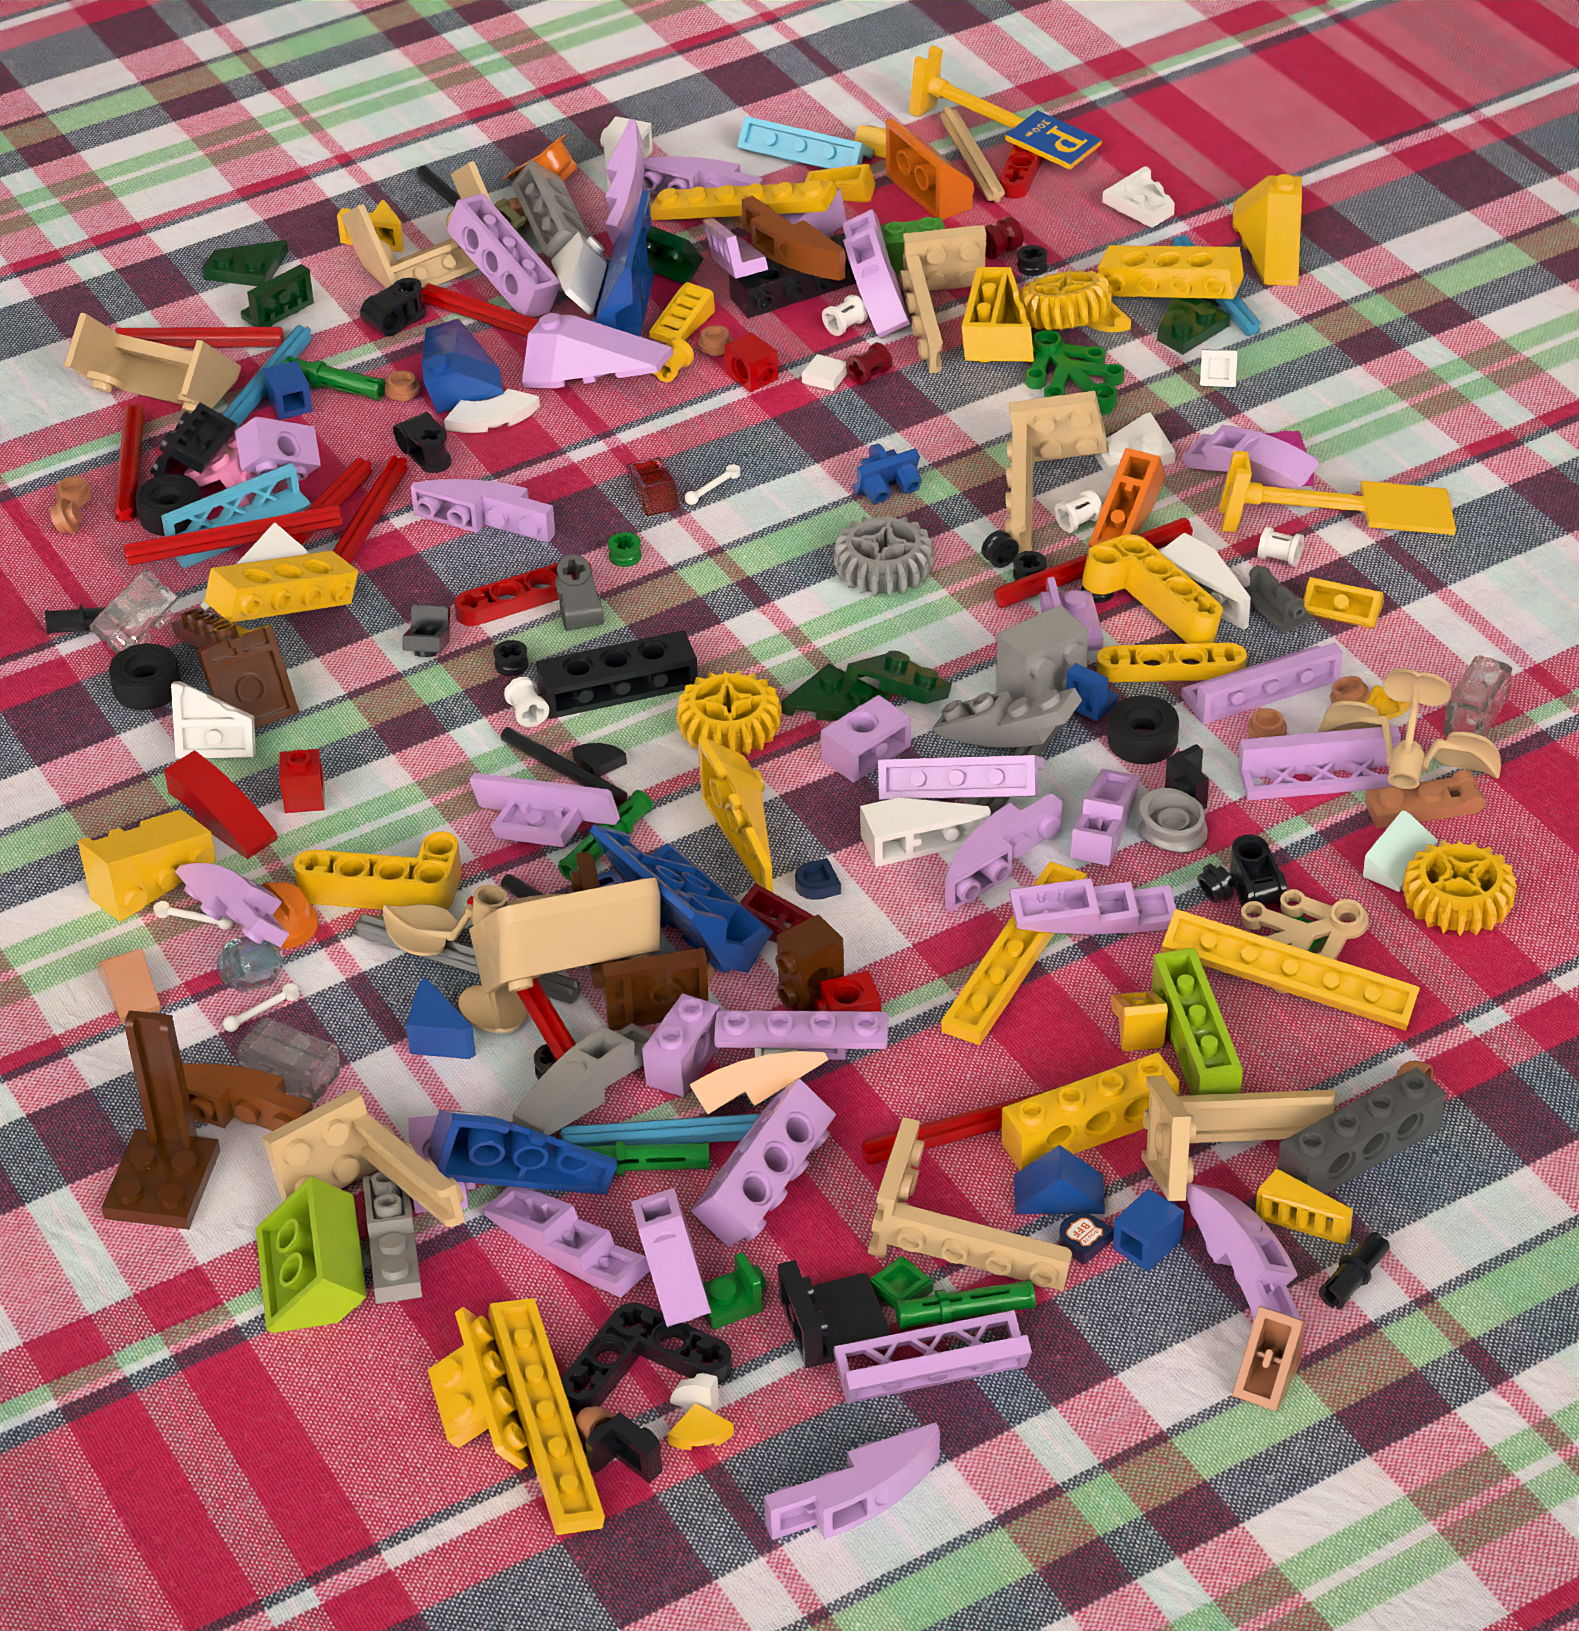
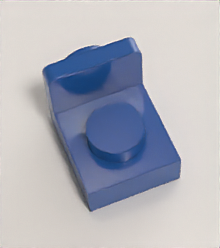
(1093, 691)

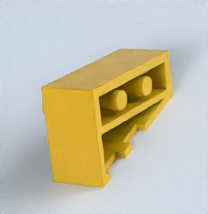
(996, 319)
(141, 863)

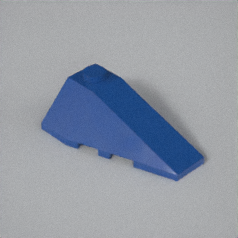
(457, 367)
(506, 1154)

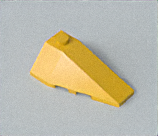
(1270, 227)
(735, 801)

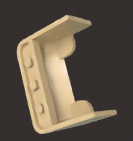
(431, 265)
(149, 367)
(567, 933)

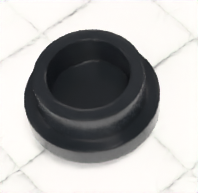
(1216, 883)

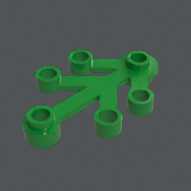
(1050, 347)

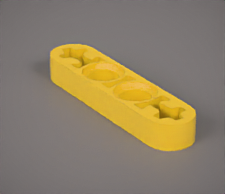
(1116, 661)

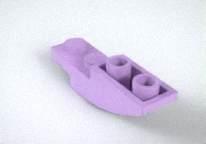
(692, 172)
(874, 273)
(1271, 459)
(478, 503)
(991, 847)
(235, 898)
(1246, 1243)
(874, 1481)

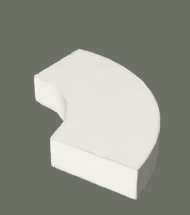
(480, 415)

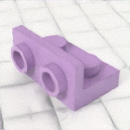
(1078, 604)

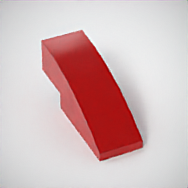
(219, 804)

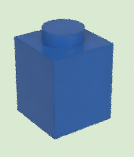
(287, 390)
(1148, 1229)

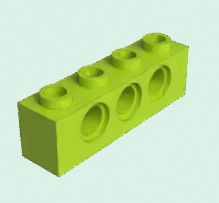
(1196, 1024)

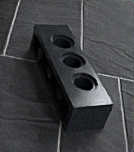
(783, 286)
(617, 674)

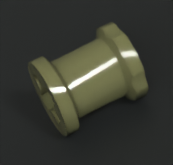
(518, 222)

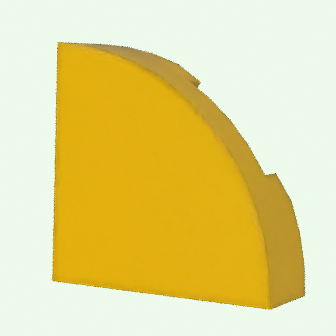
(1113, 322)
(1385, 705)
(700, 1428)

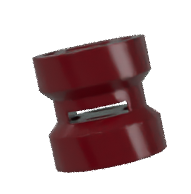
(1003, 236)

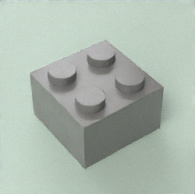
(1039, 653)

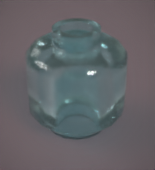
(249, 964)

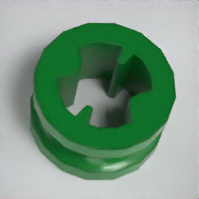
(624, 549)

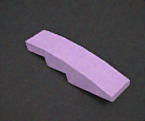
(626, 178)
(1086, 909)
(572, 1244)

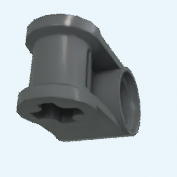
(577, 598)

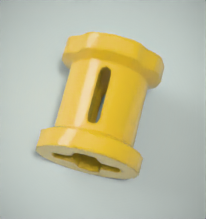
(682, 357)

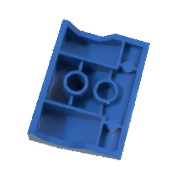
(628, 277)
(690, 901)

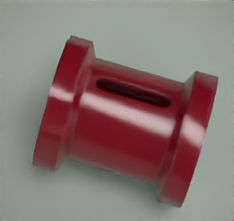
(869, 363)

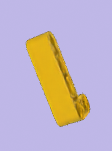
(1156, 583)
(382, 880)

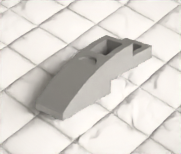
(1006, 723)
(579, 1078)
(391, 1240)

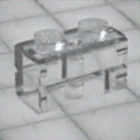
(135, 613)
(1478, 697)
(298, 1057)

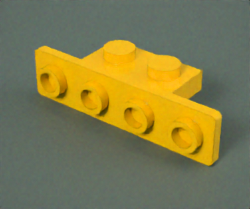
(474, 1392)

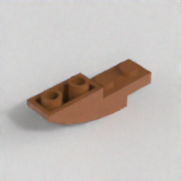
(792, 245)
(248, 1094)

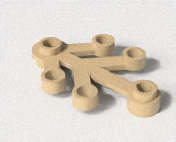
(1302, 934)

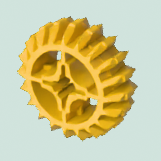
(1066, 299)
(729, 711)
(1458, 892)

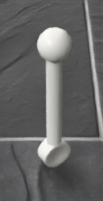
(732, 471)
(162, 909)
(289, 992)

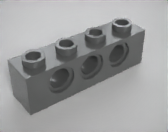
(1364, 1132)

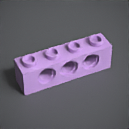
(503, 256)
(764, 1164)

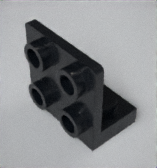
(195, 442)
(828, 1313)

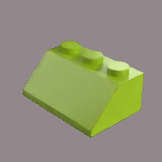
(310, 1258)

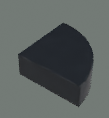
(599, 757)

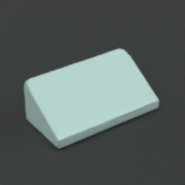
(1394, 849)

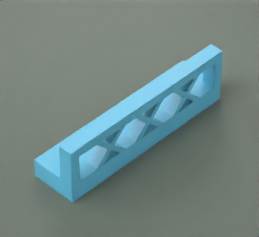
(800, 145)
(263, 506)

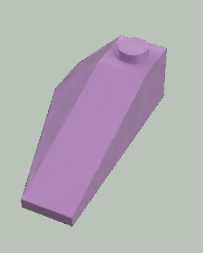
(579, 348)

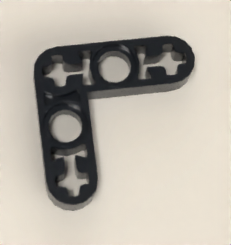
(634, 1343)

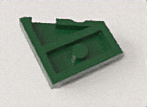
(246, 264)
(1190, 324)
(901, 677)
(830, 695)

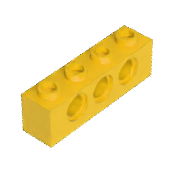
(1172, 271)
(280, 586)
(1082, 1111)

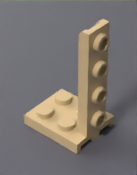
(935, 263)
(1044, 432)
(1188, 1119)
(345, 1144)
(950, 1237)

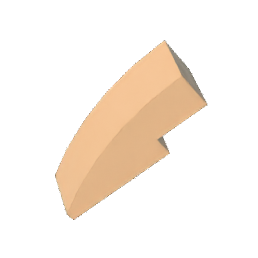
(756, 1077)

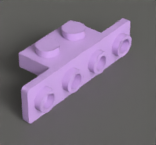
(541, 809)
(806, 1030)

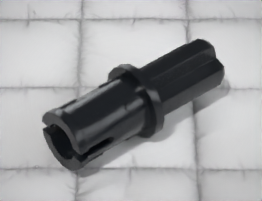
(71, 619)
(1353, 1271)

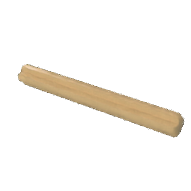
(972, 155)

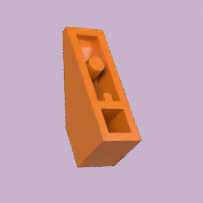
(1129, 496)

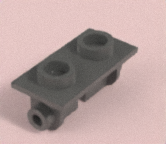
(1276, 601)

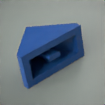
(437, 1026)
(1059, 1185)

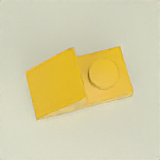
(385, 224)
(1140, 1019)

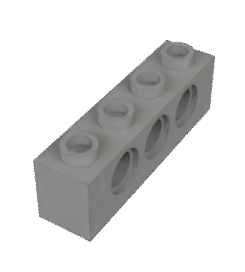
(548, 208)

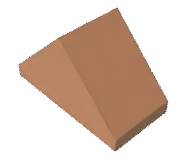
(129, 983)
(1270, 1358)

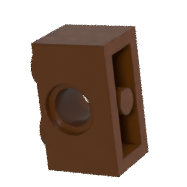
(804, 958)

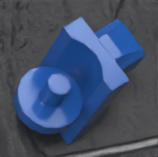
(884, 469)

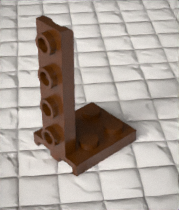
(240, 665)
(643, 987)
(167, 1163)

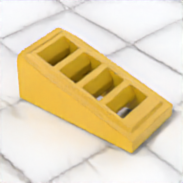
(854, 181)
(685, 312)
(1302, 1208)

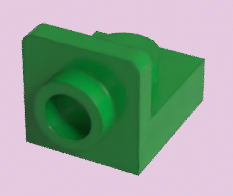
(735, 1294)

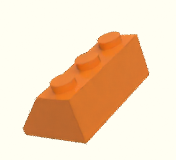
(925, 173)

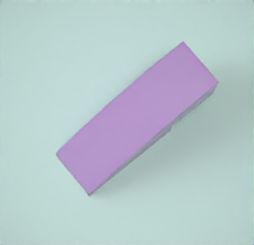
(1104, 817)

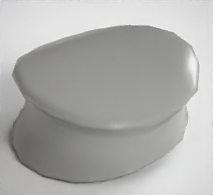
(1172, 820)

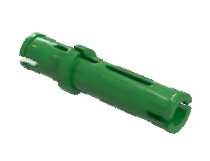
(321, 375)
(629, 812)
(656, 1156)
(952, 1306)

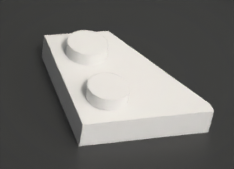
(1140, 198)
(1140, 435)
(210, 725)

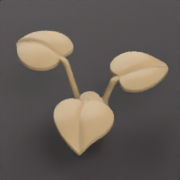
(1407, 759)
(424, 932)

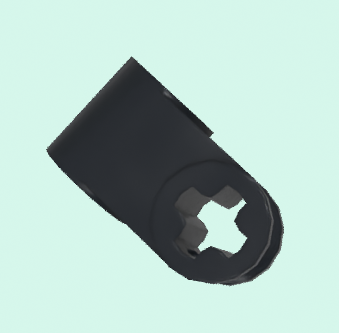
(393, 309)
(424, 442)
(1255, 871)

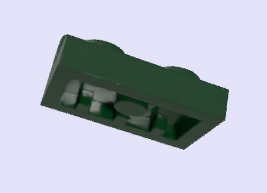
(672, 256)
(279, 298)

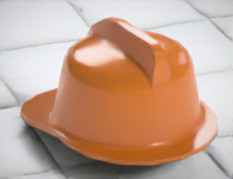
(554, 158)
(293, 913)

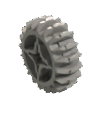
(883, 555)

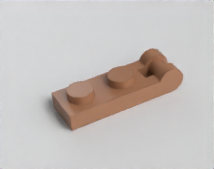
(1428, 801)

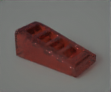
(653, 486)

